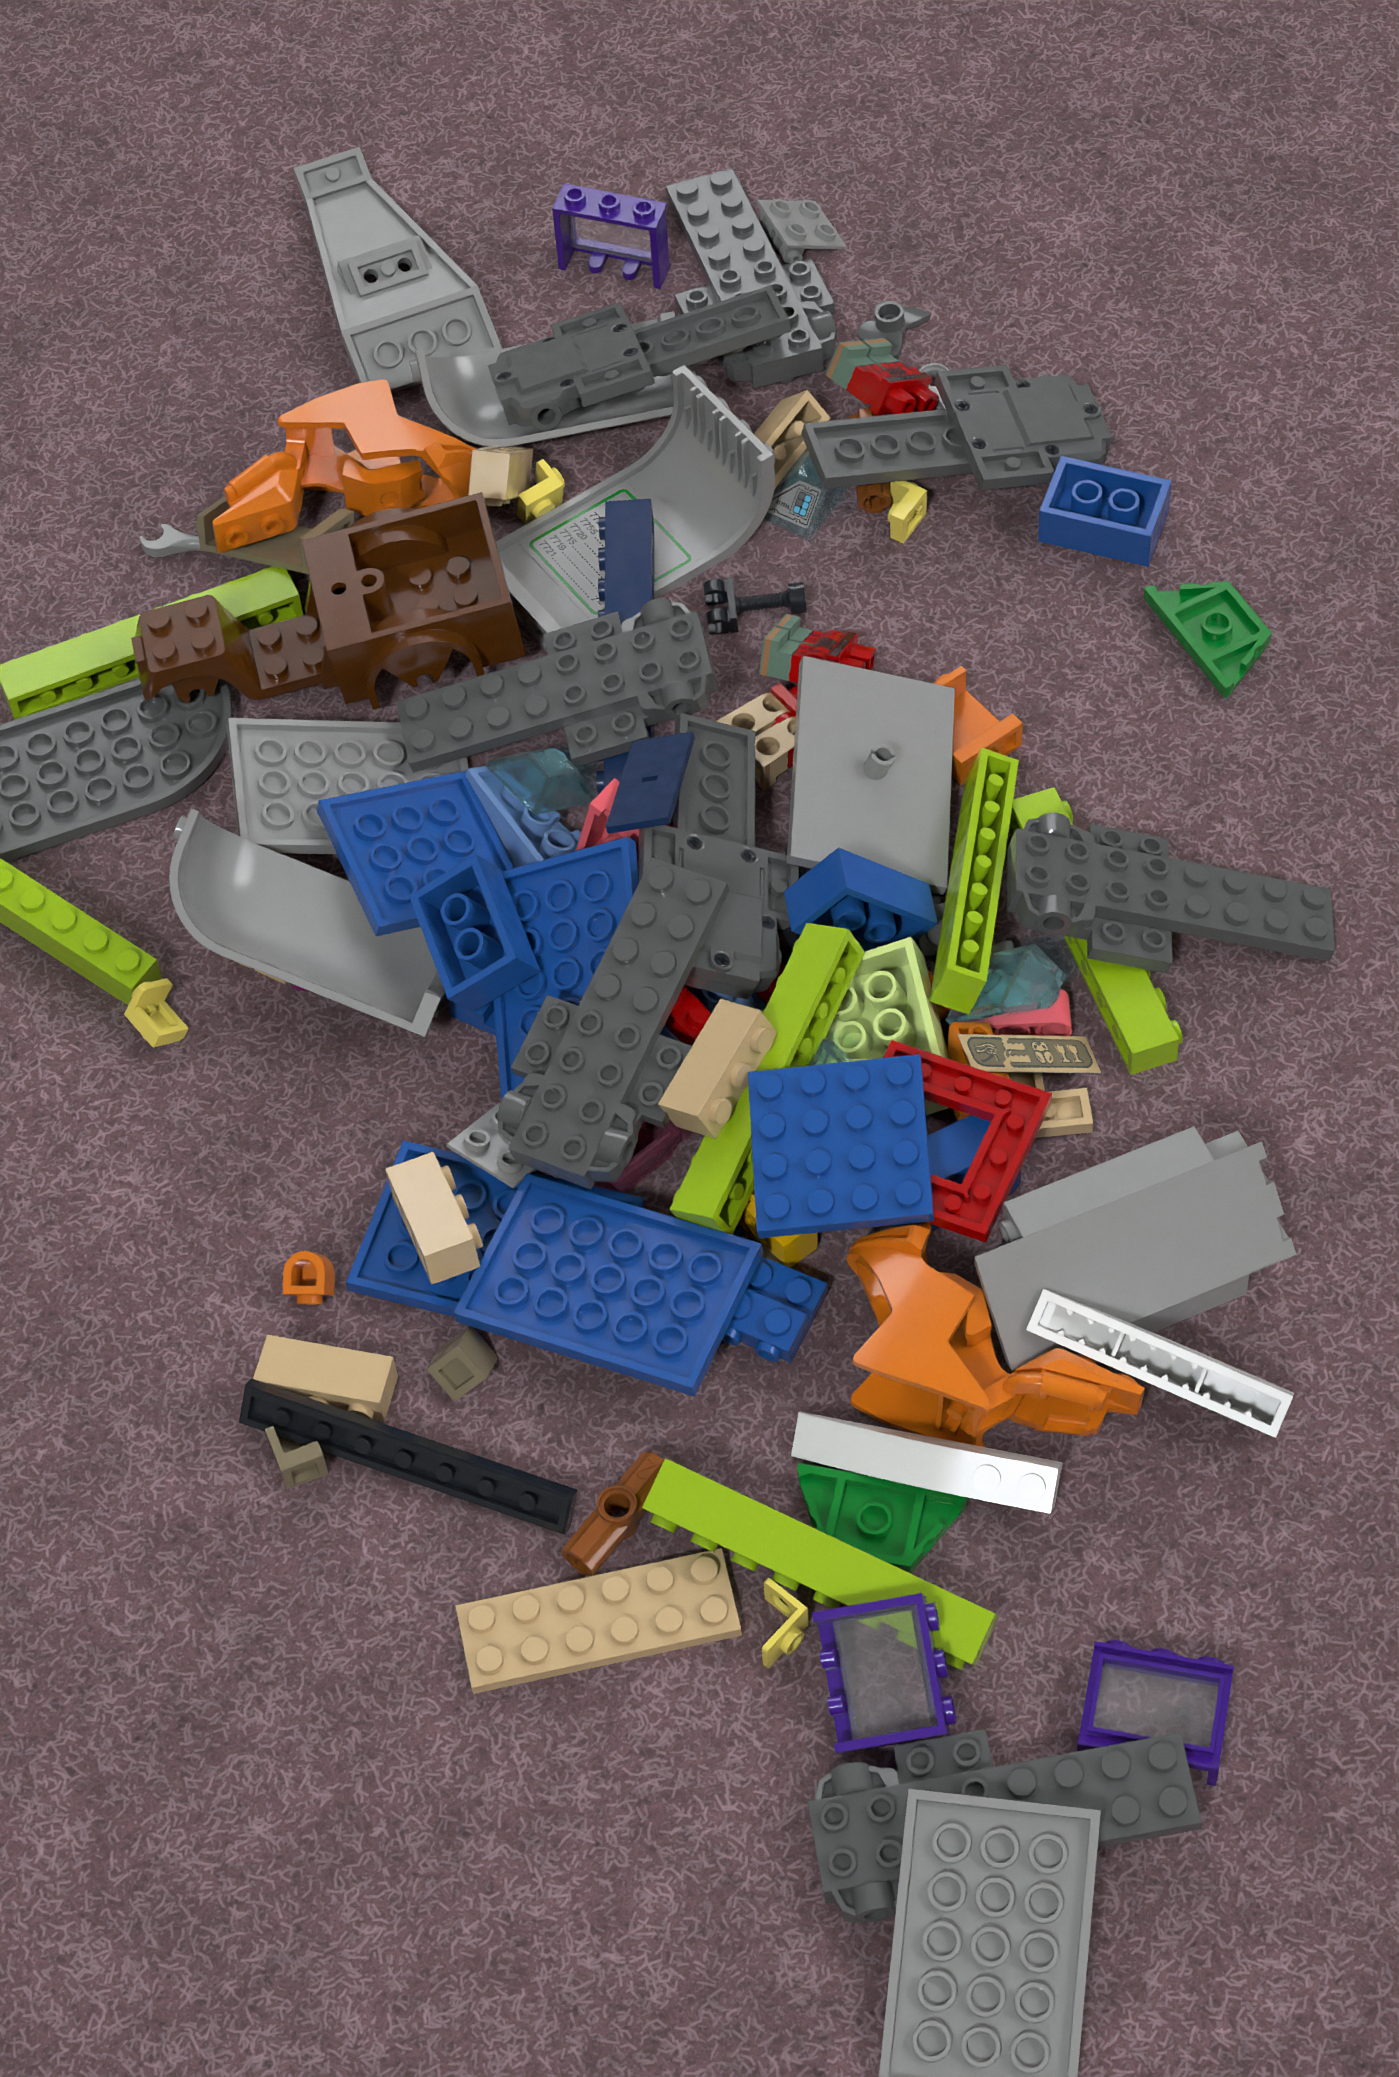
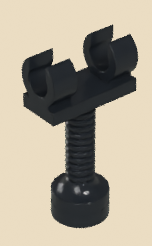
(719, 592)

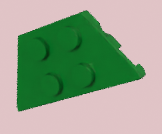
(1213, 629)
(878, 1514)

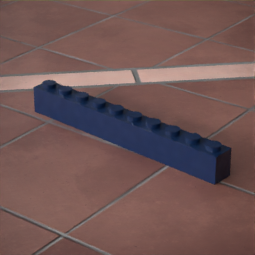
(627, 581)

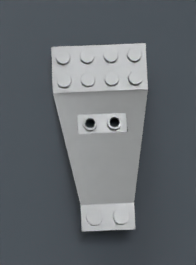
(385, 321)

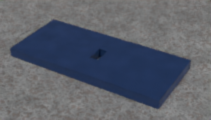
(650, 782)

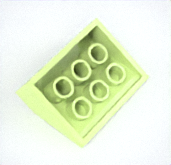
(889, 1003)

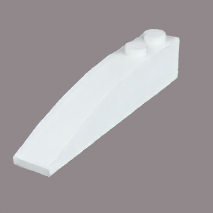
(1161, 1362)
(929, 1462)

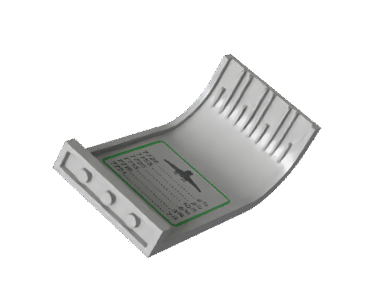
(707, 497)

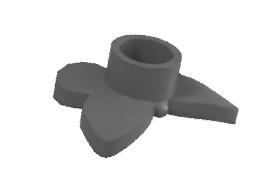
(892, 322)

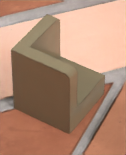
(462, 1363)
(296, 1461)

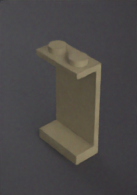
(278, 551)

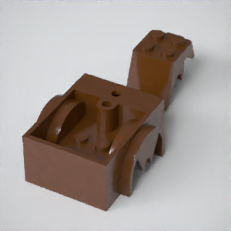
(379, 596)

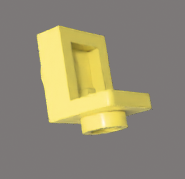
(542, 496)
(153, 1015)

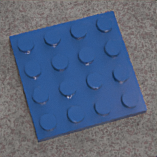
(404, 839)
(840, 1146)

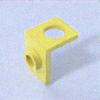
(791, 1633)

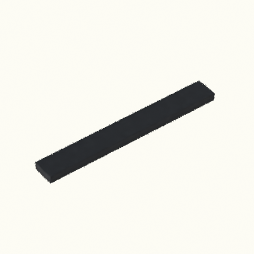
(409, 1456)

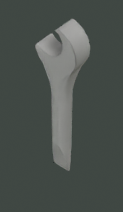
(170, 543)

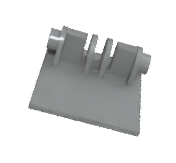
(797, 227)
(487, 1150)

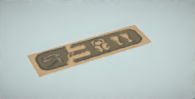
(1029, 1053)

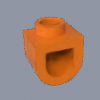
(308, 1277)

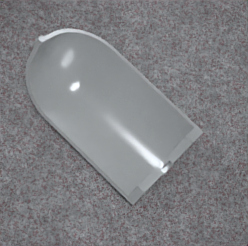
(469, 407)
(298, 926)

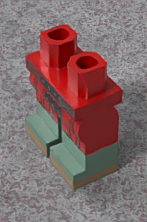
(879, 378)
(789, 643)

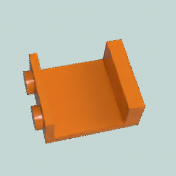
(976, 727)

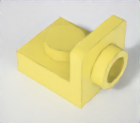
(907, 508)

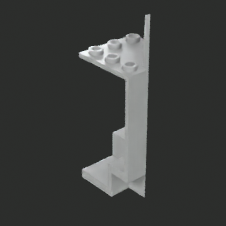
(1136, 1238)

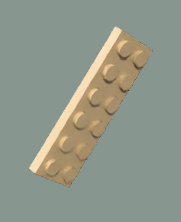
(598, 1620)

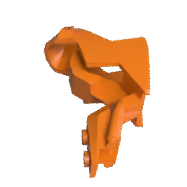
(270, 492)
(937, 1360)

